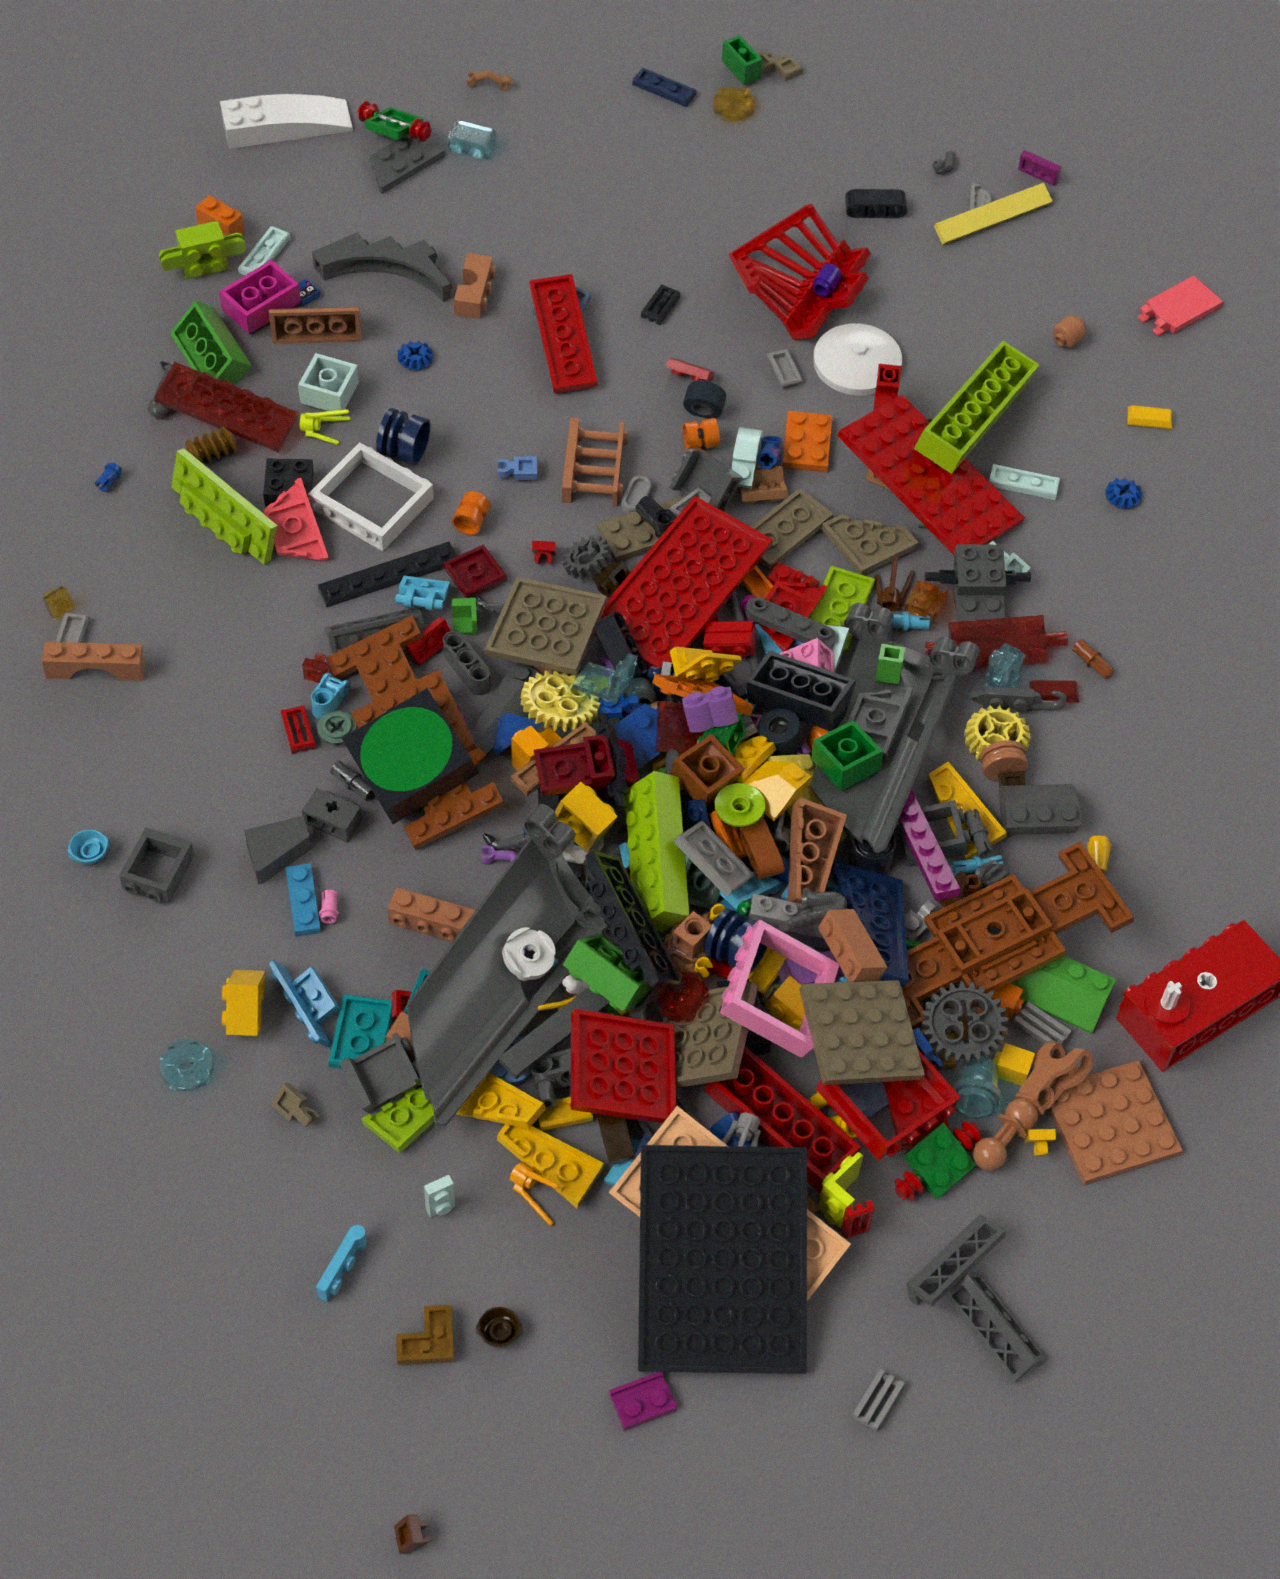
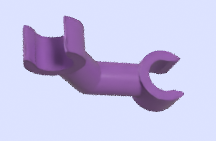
(496, 855)

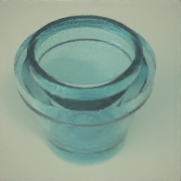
(978, 1089)

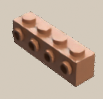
(427, 914)

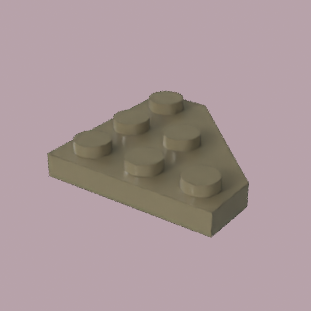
(868, 542)

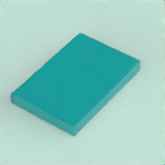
(359, 1027)

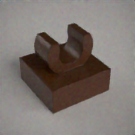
(409, 1533)

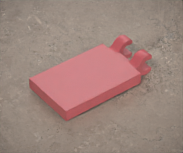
(1180, 306)

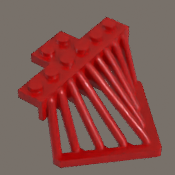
(781, 289)

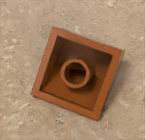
(706, 769)

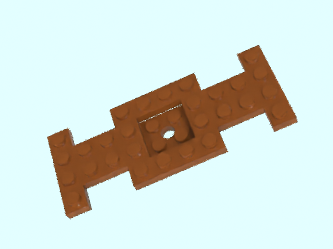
(391, 682)
(1024, 916)

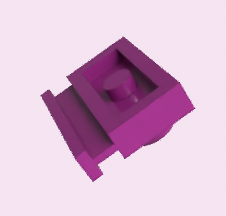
(642, 1401)

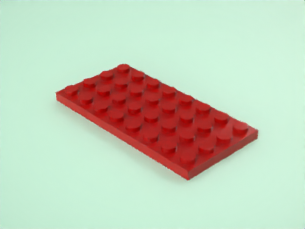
(952, 506)
(686, 579)

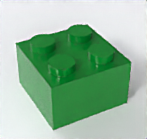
(847, 755)

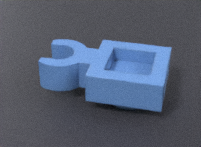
(522, 468)

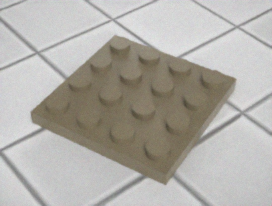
(546, 625)
(861, 1032)
(711, 1043)

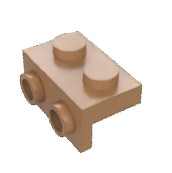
(767, 485)

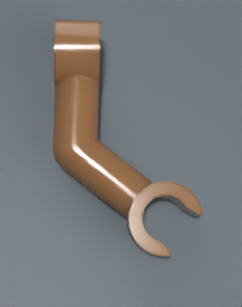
(503, 81)

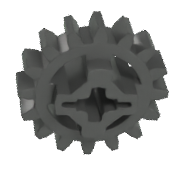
(587, 557)

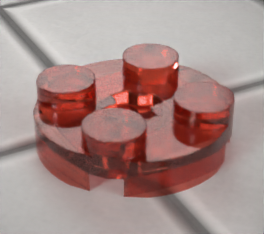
(685, 1008)

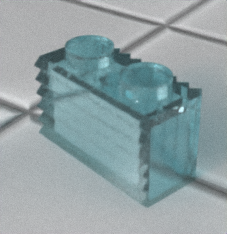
(471, 139)

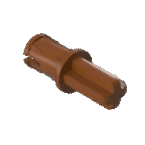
(1093, 659)

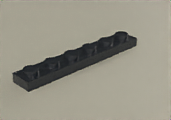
(385, 574)

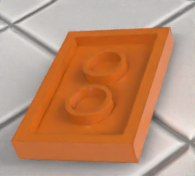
(807, 441)

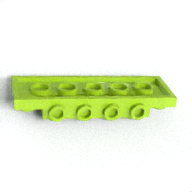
(222, 508)

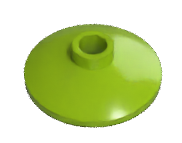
(739, 796)

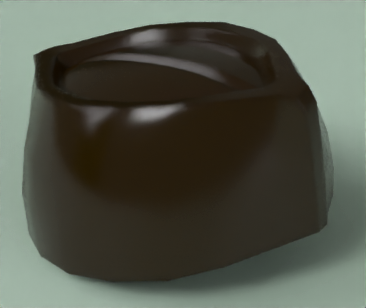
(499, 1327)

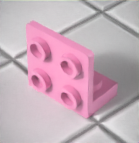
(813, 653)

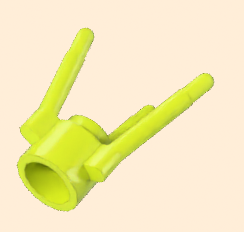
(312, 421)

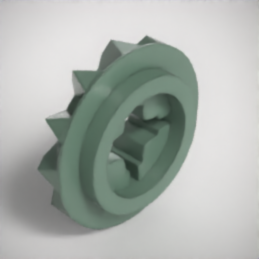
(335, 719)

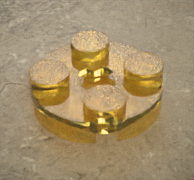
(726, 97)

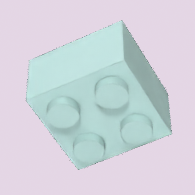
(328, 383)

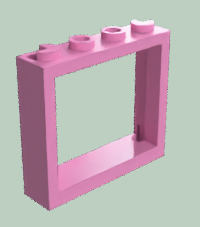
(751, 1017)

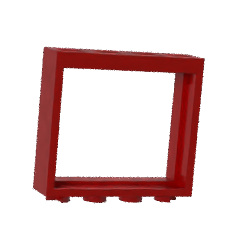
(932, 1082)

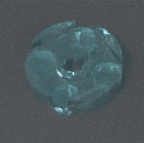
(192, 1078)

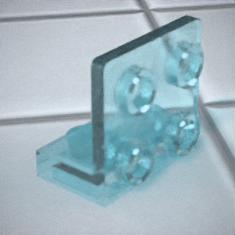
(604, 681)

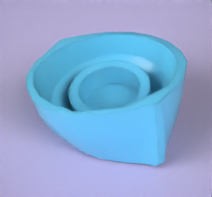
(88, 847)

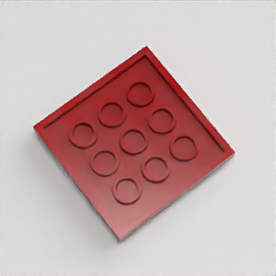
(622, 1066)

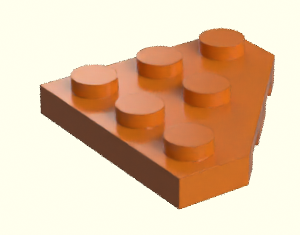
(681, 686)

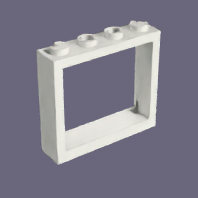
(355, 523)

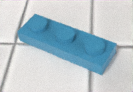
(303, 900)

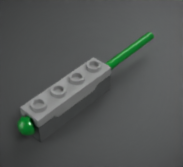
(776, 911)

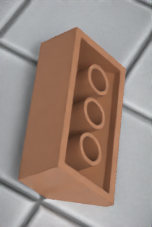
(315, 325)

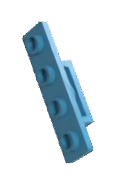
(309, 997)

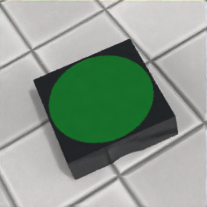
(410, 755)

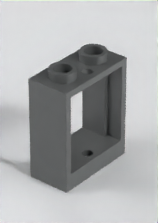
(164, 844)
(952, 847)

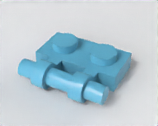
(422, 592)

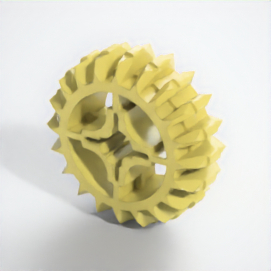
(998, 726)

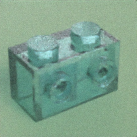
(1004, 667)

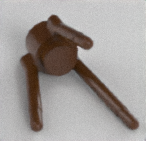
(890, 597)

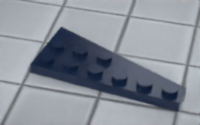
(880, 907)

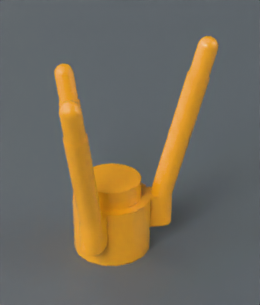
(524, 1178)

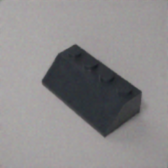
(807, 690)

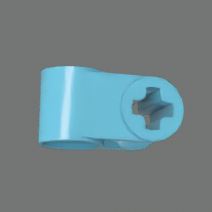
(328, 695)

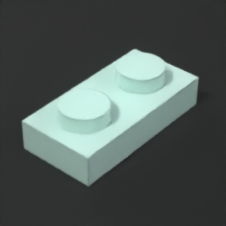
(439, 1196)

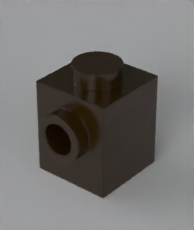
(611, 578)

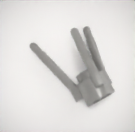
(745, 1129)

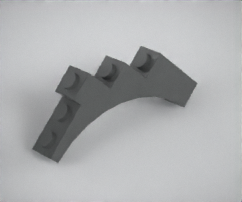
(385, 256)

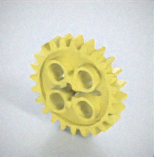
(556, 702)

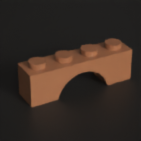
(63, 659)

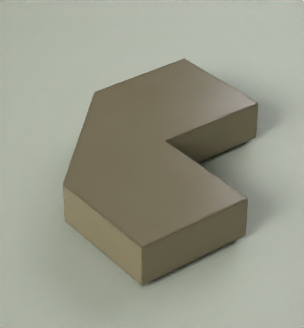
(784, 66)

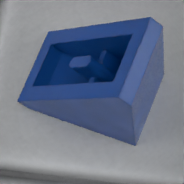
(507, 727)

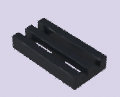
(668, 307)

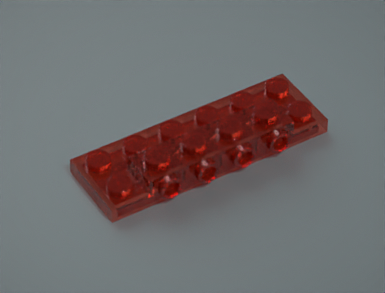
(226, 406)

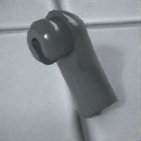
(946, 165)

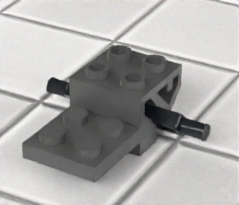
(978, 581)

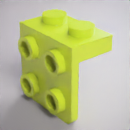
(833, 1194)

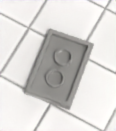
(714, 858)

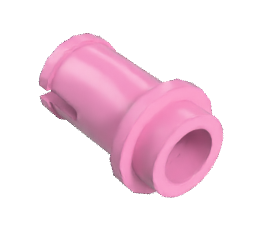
(329, 907)

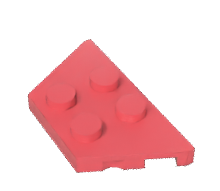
(297, 527)

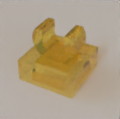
(58, 602)

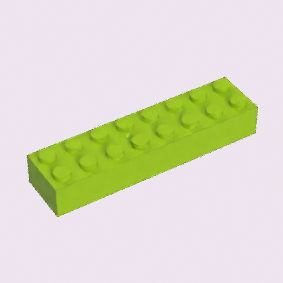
(976, 407)

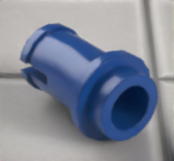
(111, 472)

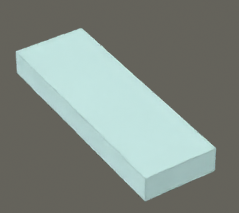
(265, 250)
(1024, 482)

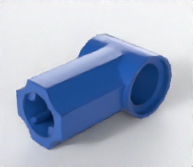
(769, 452)

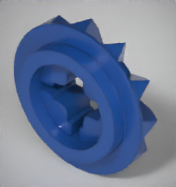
(416, 361)
(1126, 500)

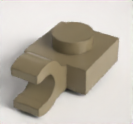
(291, 1105)

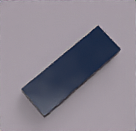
(664, 87)

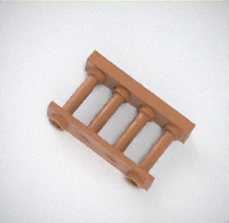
(575, 451)

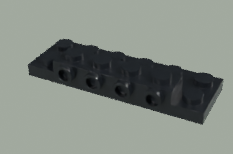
(630, 922)

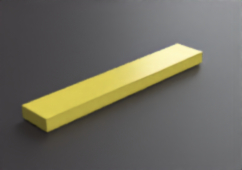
(993, 213)

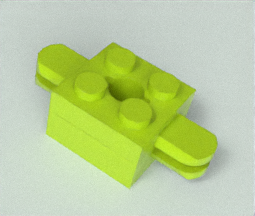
(202, 250)

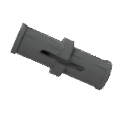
(352, 780)
(978, 834)

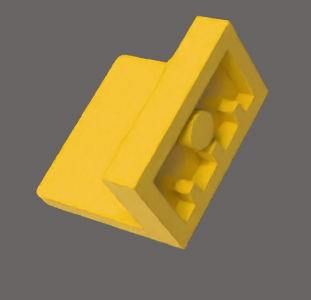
(701, 663)

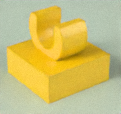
(1040, 1138)

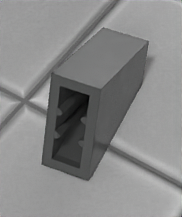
(277, 845)

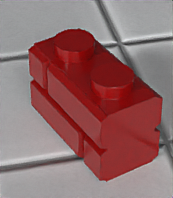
(731, 638)

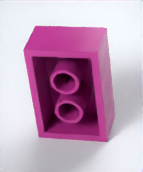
(256, 293)

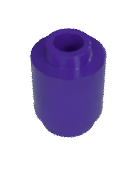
(826, 280)

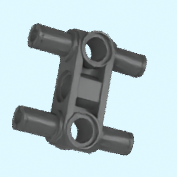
(551, 1074)

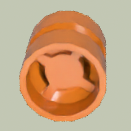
(708, 432)
(471, 513)

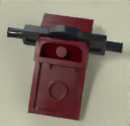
(598, 762)

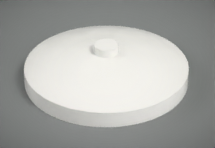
(850, 357)

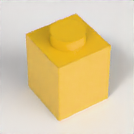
(1013, 1064)

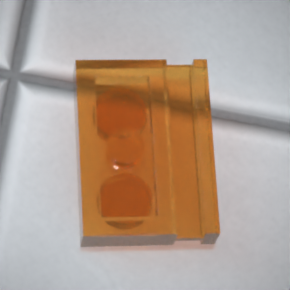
(926, 600)

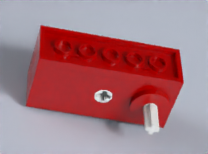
(1201, 995)

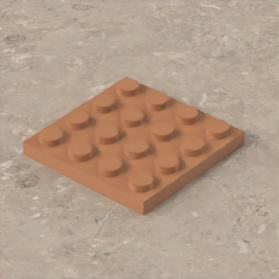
(1113, 1124)

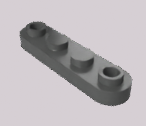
(788, 622)

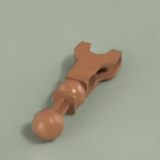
(1036, 1094)

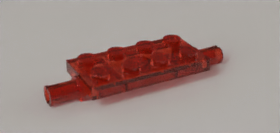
(1023, 632)

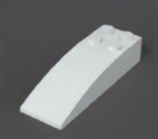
(282, 118)

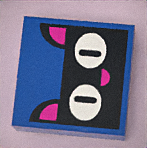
(308, 292)

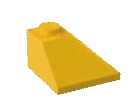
(780, 785)

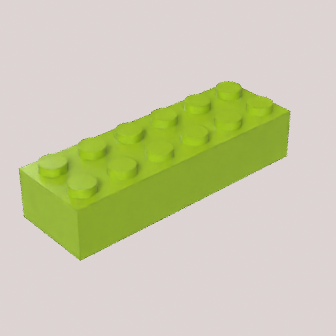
(655, 860)

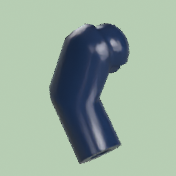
(651, 673)

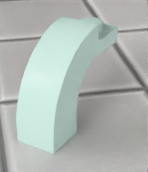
(745, 454)

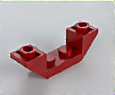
(887, 384)

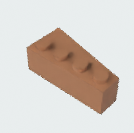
(812, 846)

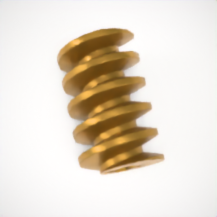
(211, 445)

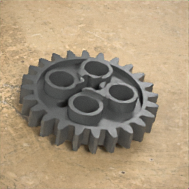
(989, 1022)

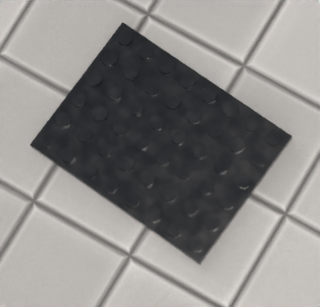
(723, 1259)

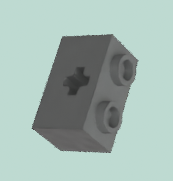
(332, 814)

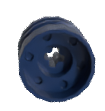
(403, 436)
(725, 938)

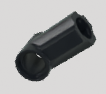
(655, 515)

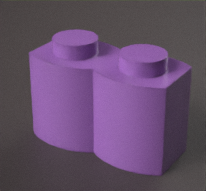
(710, 709)

